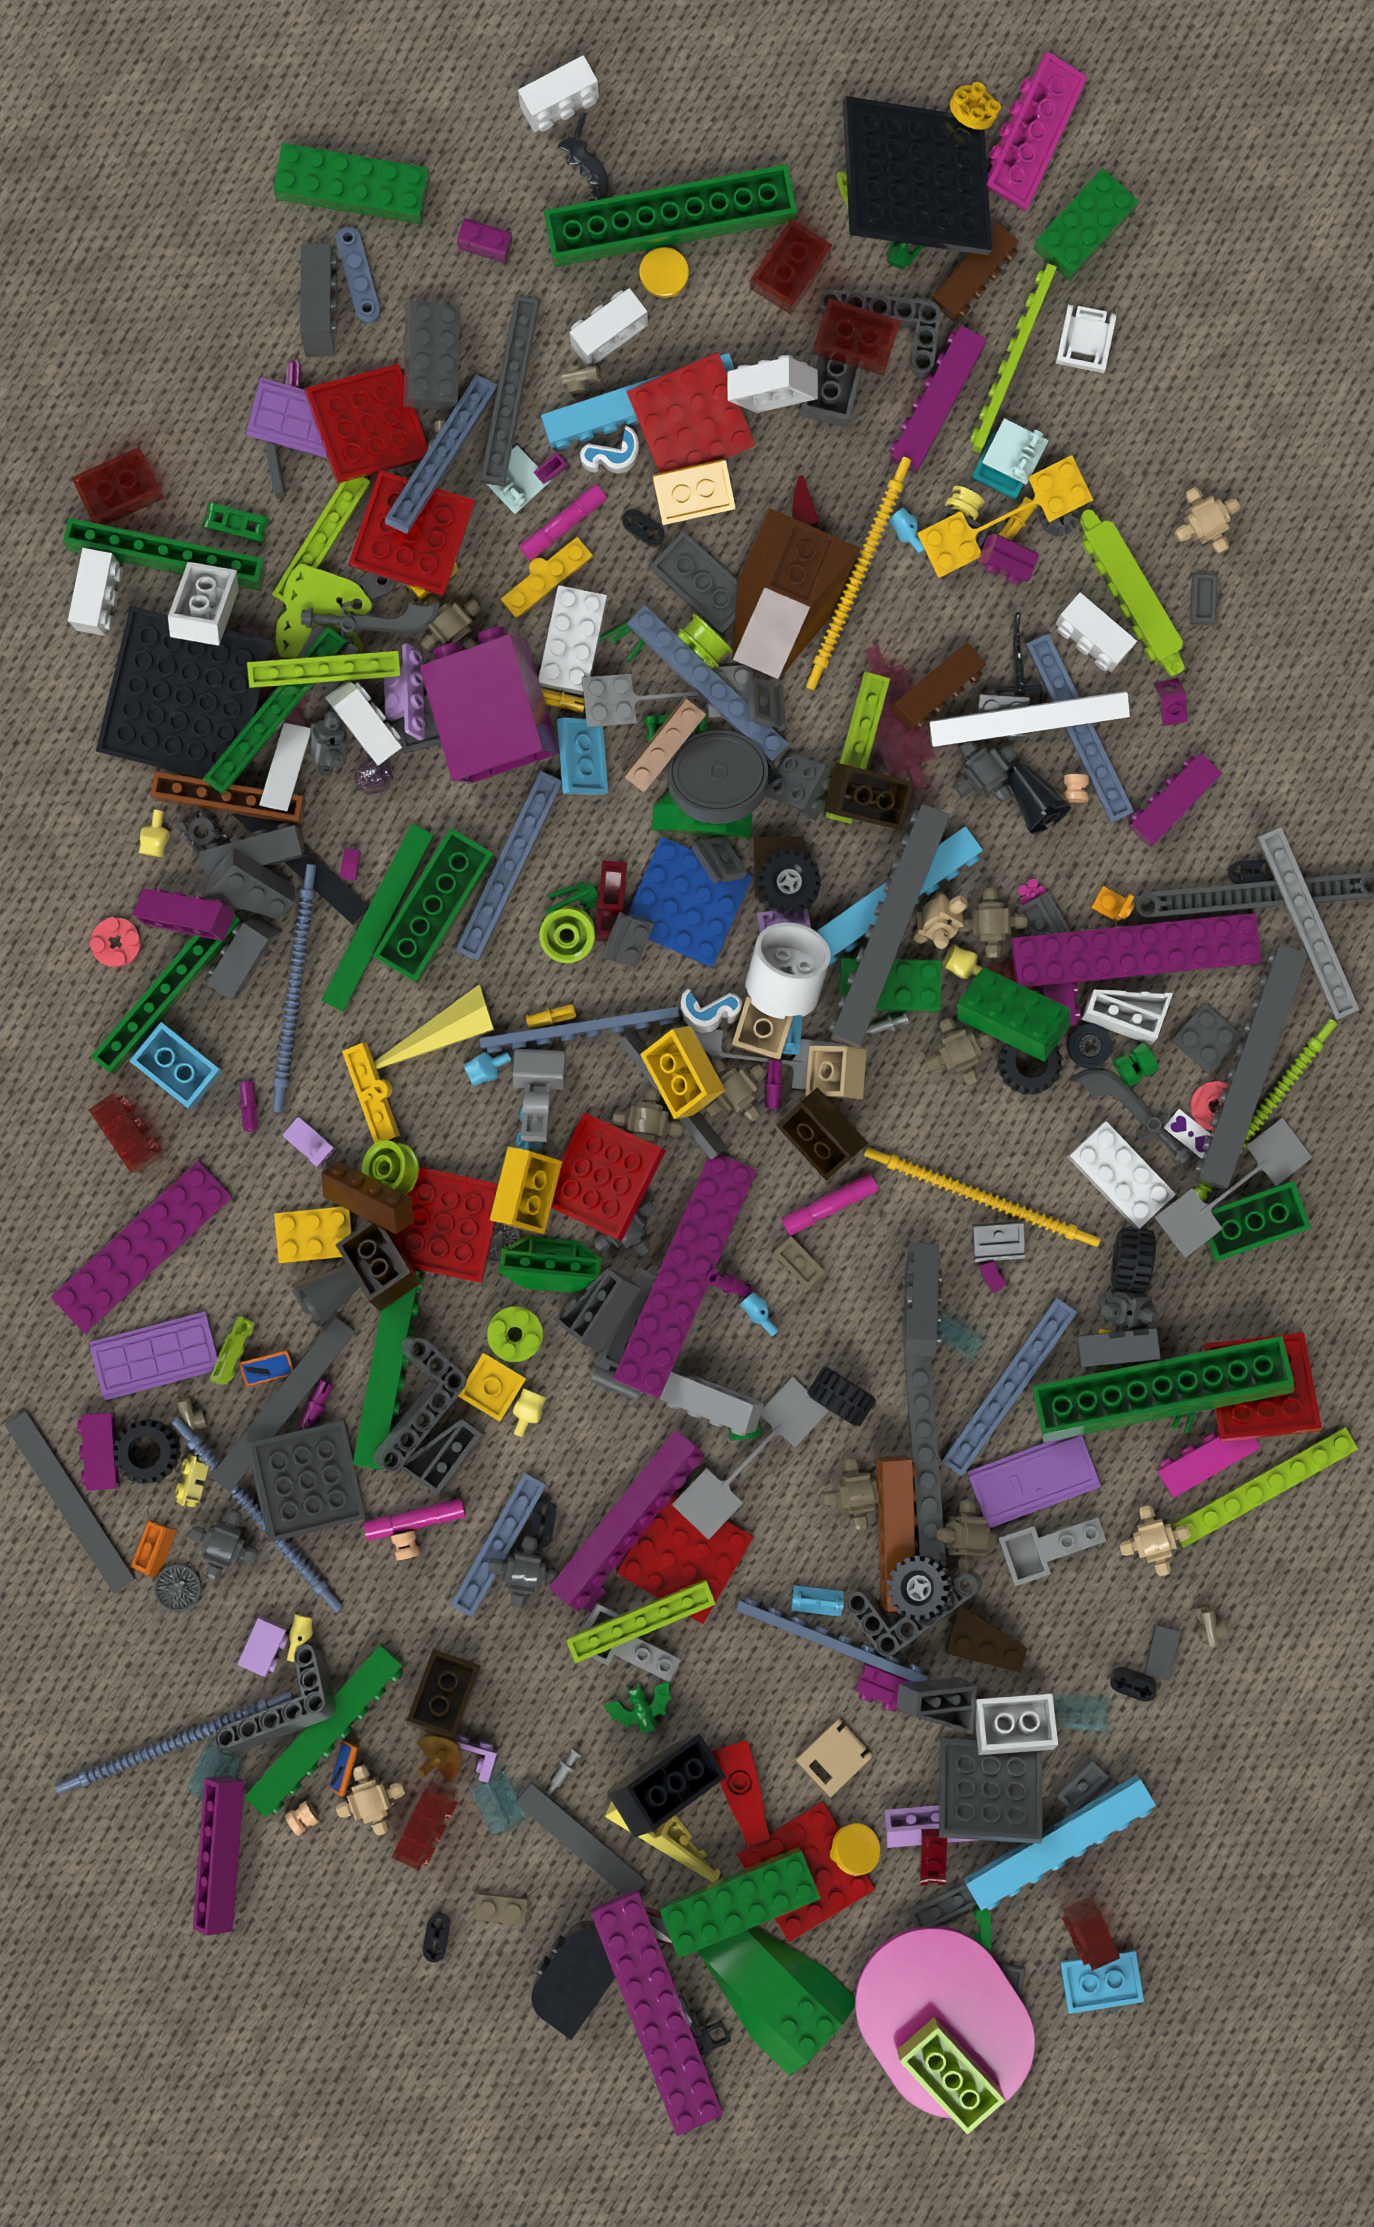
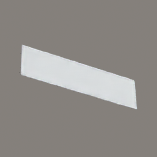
(285, 767)

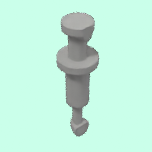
(888, 1023)
(566, 1767)

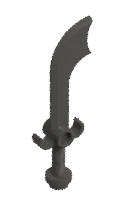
(411, 621)
(1102, 1082)

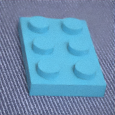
(582, 757)
(1102, 1988)

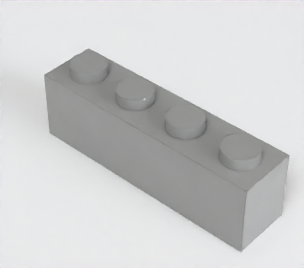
(712, 1401)

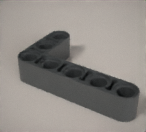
(914, 320)
(423, 1404)
(897, 1631)
(286, 1711)

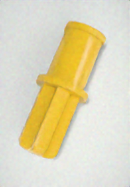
(1017, 520)
(563, 700)
(550, 1017)

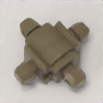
(451, 625)
(992, 922)
(959, 1051)
(739, 1091)
(648, 1120)
(853, 1494)
(967, 1536)

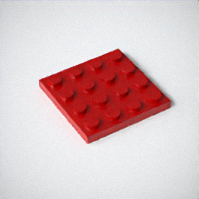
(689, 416)
(366, 423)
(423, 555)
(604, 1176)
(449, 1225)
(1278, 1414)
(678, 1555)
(814, 1836)

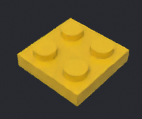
(492, 1387)

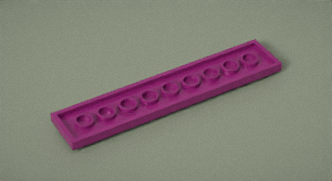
(1136, 950)
(684, 1275)
(656, 2012)

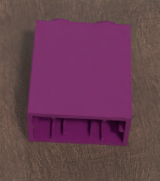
(488, 706)

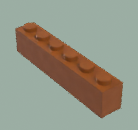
(236, 800)
(895, 1517)

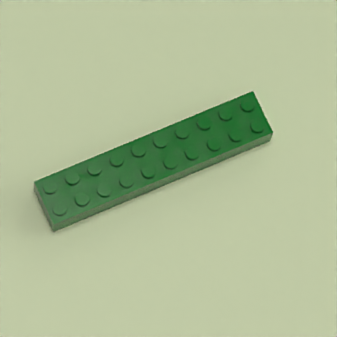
(670, 215)
(1163, 1389)

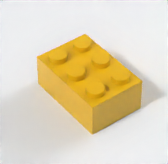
(682, 1072)
(526, 1190)

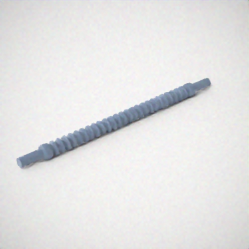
(281, 1081)
(319, 1586)
(86, 1777)

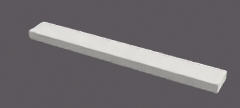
(1029, 718)

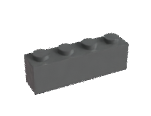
(264, 848)

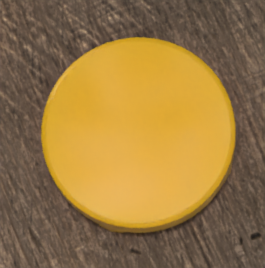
(974, 106)
(664, 272)
(855, 1849)

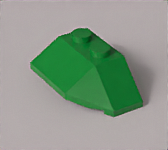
(670, 818)
(550, 1264)

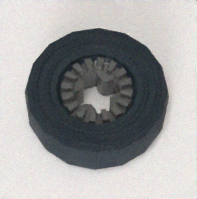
(1087, 1033)

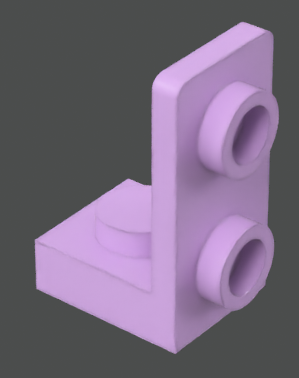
(309, 1142)
(485, 1764)

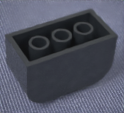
(666, 1785)
(572, 1979)

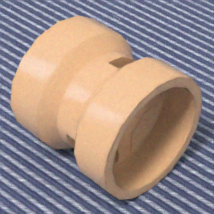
(1076, 787)
(404, 1539)
(302, 1818)

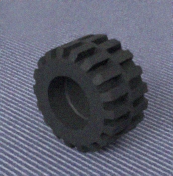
(1023, 1084)
(1133, 1259)
(841, 1396)
(168, 1451)

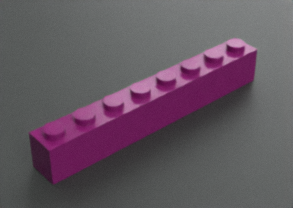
(627, 1521)

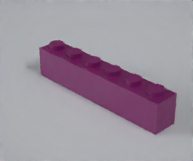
(939, 397)
(218, 1855)

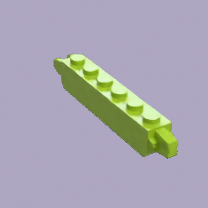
(1133, 592)

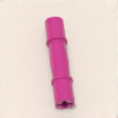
(562, 522)
(829, 1204)
(414, 1519)

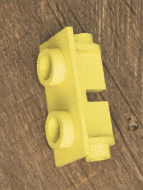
(187, 1489)

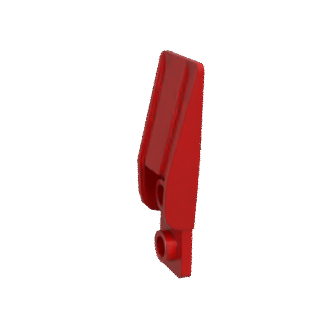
(743, 1790)

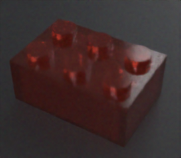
(790, 266)
(856, 336)
(118, 487)
(126, 1132)
(425, 1826)
(1089, 1934)

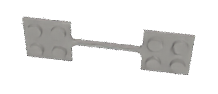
(612, 700)
(712, 1042)
(1191, 1220)
(709, 1500)

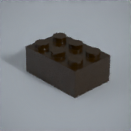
(868, 796)
(821, 1134)
(378, 1264)
(443, 1694)

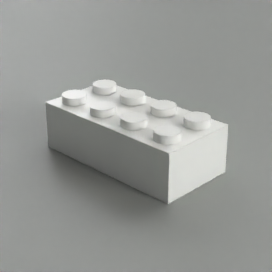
(572, 639)
(1121, 1175)

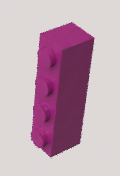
(1173, 802)
(183, 913)

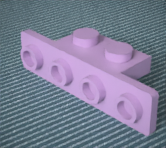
(405, 693)

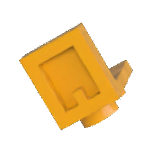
(1113, 905)

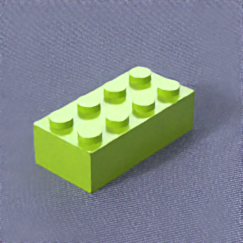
(950, 2075)

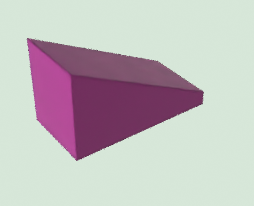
(551, 468)

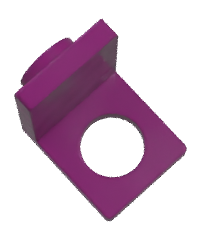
(1172, 702)

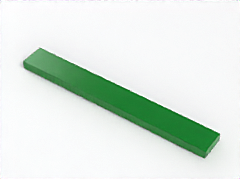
(268, 719)
(377, 917)

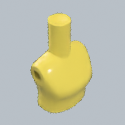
(154, 837)
(961, 962)
(528, 1410)
(299, 1633)

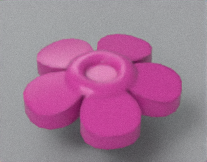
(1031, 892)

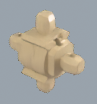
(1207, 520)
(940, 919)
(1154, 1540)
(370, 1799)

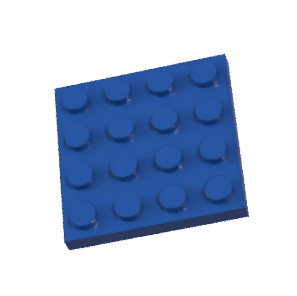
(685, 904)

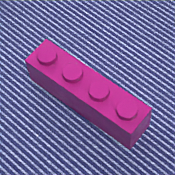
(1202, 1462)

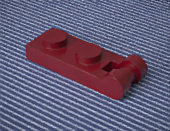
(932, 1857)

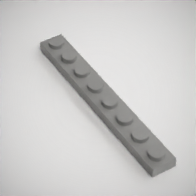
(1308, 923)

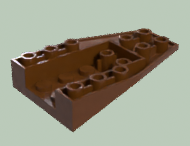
(787, 591)

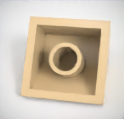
(761, 1032)
(836, 1071)

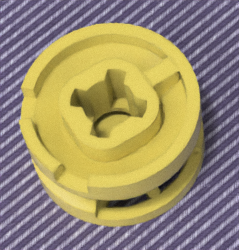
(965, 501)

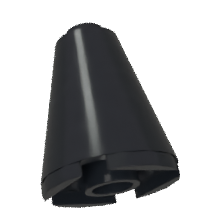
(1037, 798)

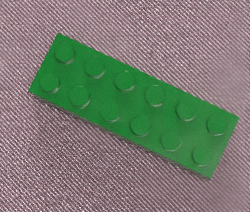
(351, 183)
(434, 906)
(738, 1902)

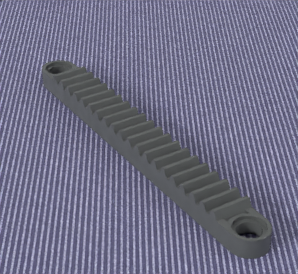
(1250, 896)

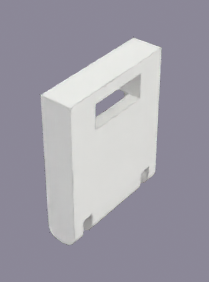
(1086, 335)

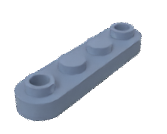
(358, 275)

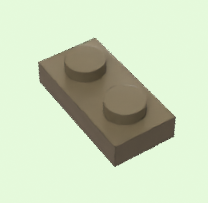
(799, 1262)
(500, 1908)

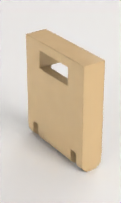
(837, 1753)

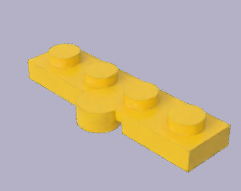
(546, 577)
(371, 1092)

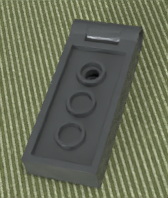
(619, 1340)

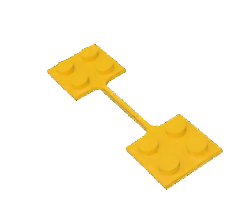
(954, 543)

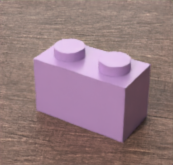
(263, 1646)

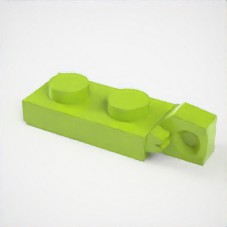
(231, 1351)

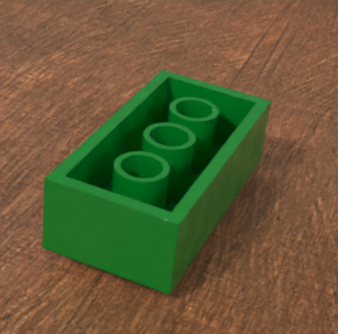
(1086, 224)
(908, 988)
(1013, 1014)
(1257, 1221)

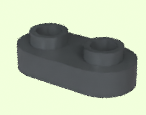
(372, 588)

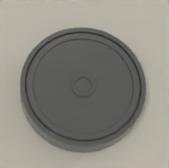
(718, 776)

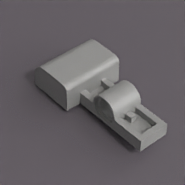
(537, 1073)
(1029, 1554)
(635, 1651)

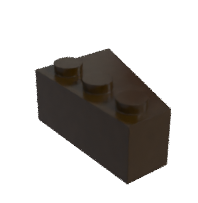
(982, 1642)

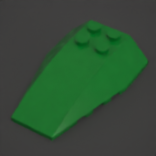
(779, 1995)

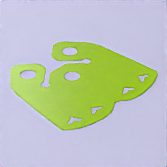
(315, 591)

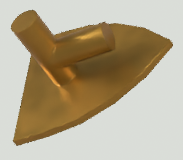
(442, 1754)

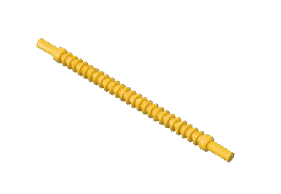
(895, 486)
(1070, 1231)

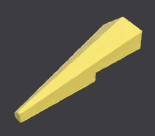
(458, 1022)
(675, 1842)

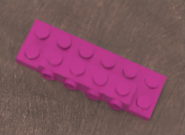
(1033, 130)

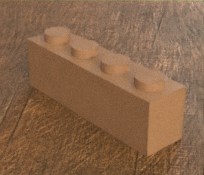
(664, 743)

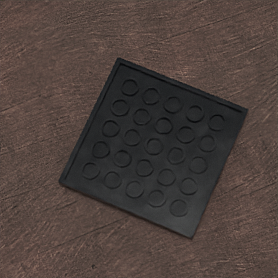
(916, 177)
(179, 698)

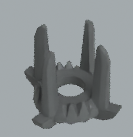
(189, 831)

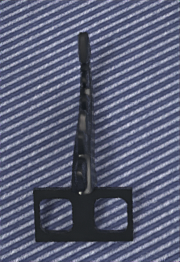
(587, 162)
(1019, 680)
(702, 2032)

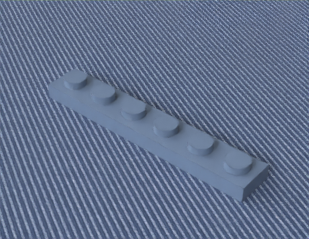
(498, 1543)

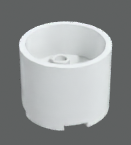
(787, 970)

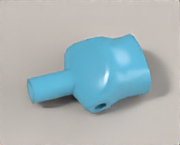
(906, 528)
(485, 1068)
(758, 1312)

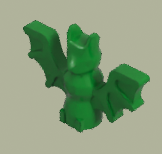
(643, 1712)

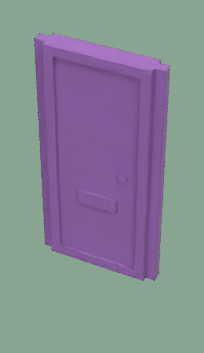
(284, 418)
(154, 1355)
(1033, 1479)

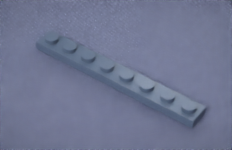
(441, 454)
(704, 681)
(1082, 736)
(509, 866)
(569, 1031)
(1009, 1386)
(821, 1636)

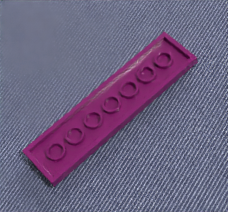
(141, 1247)

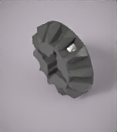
(1055, 527)

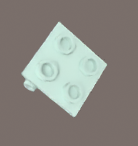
(1015, 451)
(520, 482)

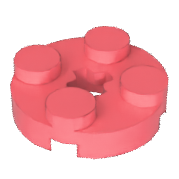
(101, 944)
(1200, 1101)

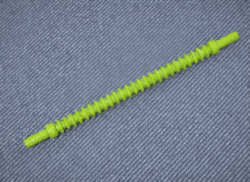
(1314, 1045)

